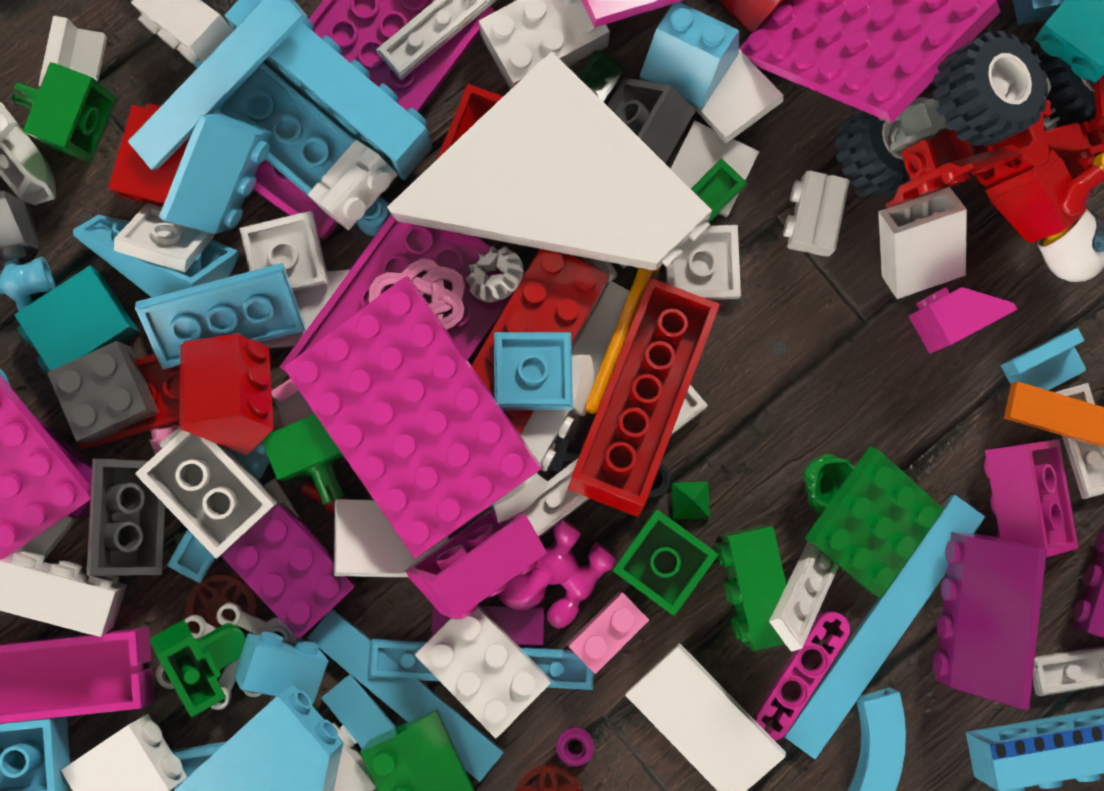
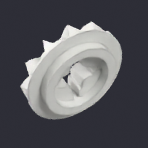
(497, 286)

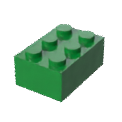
(753, 583)

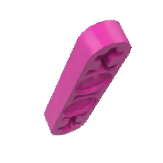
(806, 678)

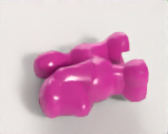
(561, 568)

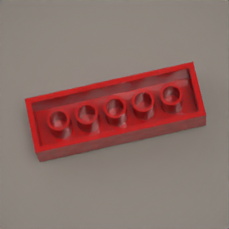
(552, 297)
(643, 397)

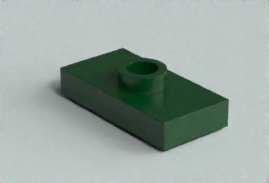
(601, 74)

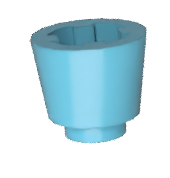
(374, 217)

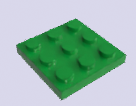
(874, 522)

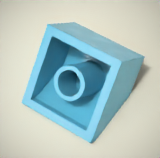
(690, 53)

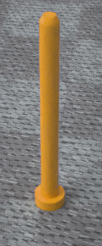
(618, 338)

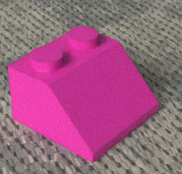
(955, 315)

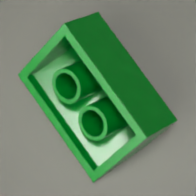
(416, 758)

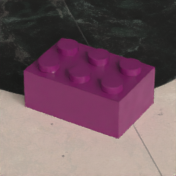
(289, 569)

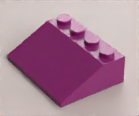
(990, 617)

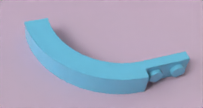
(881, 741)

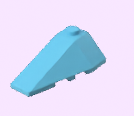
(211, 265)

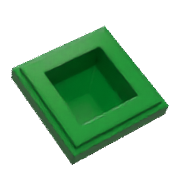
(690, 500)

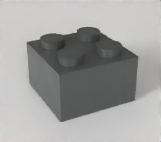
(103, 392)

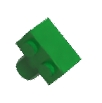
(196, 663)

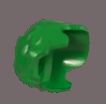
(824, 478)

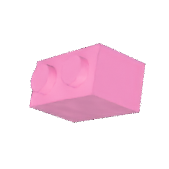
(607, 632)

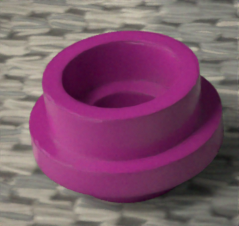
(580, 757)

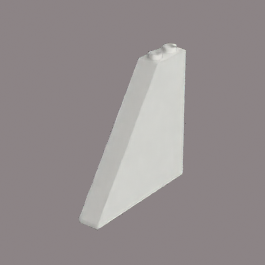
(558, 176)

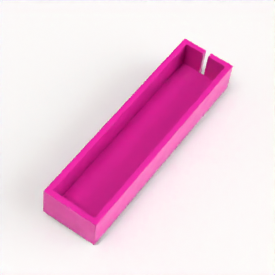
(75, 675)

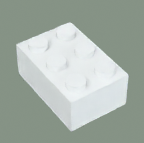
(531, 29)
(207, 490)
(59, 593)
(484, 670)

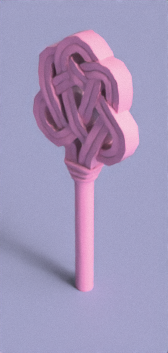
(430, 284)

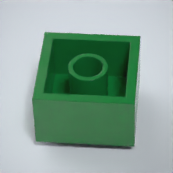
(665, 562)

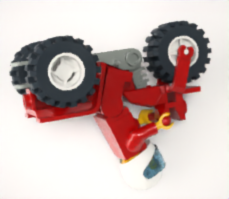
(1014, 127)

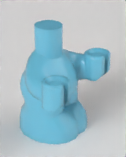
(26, 279)

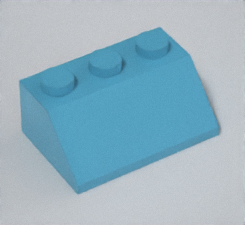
(216, 172)

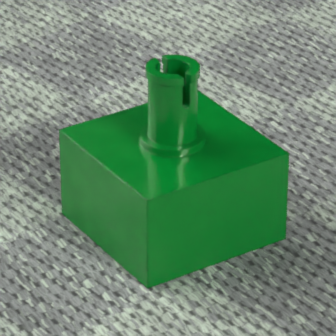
(66, 111)
(305, 450)

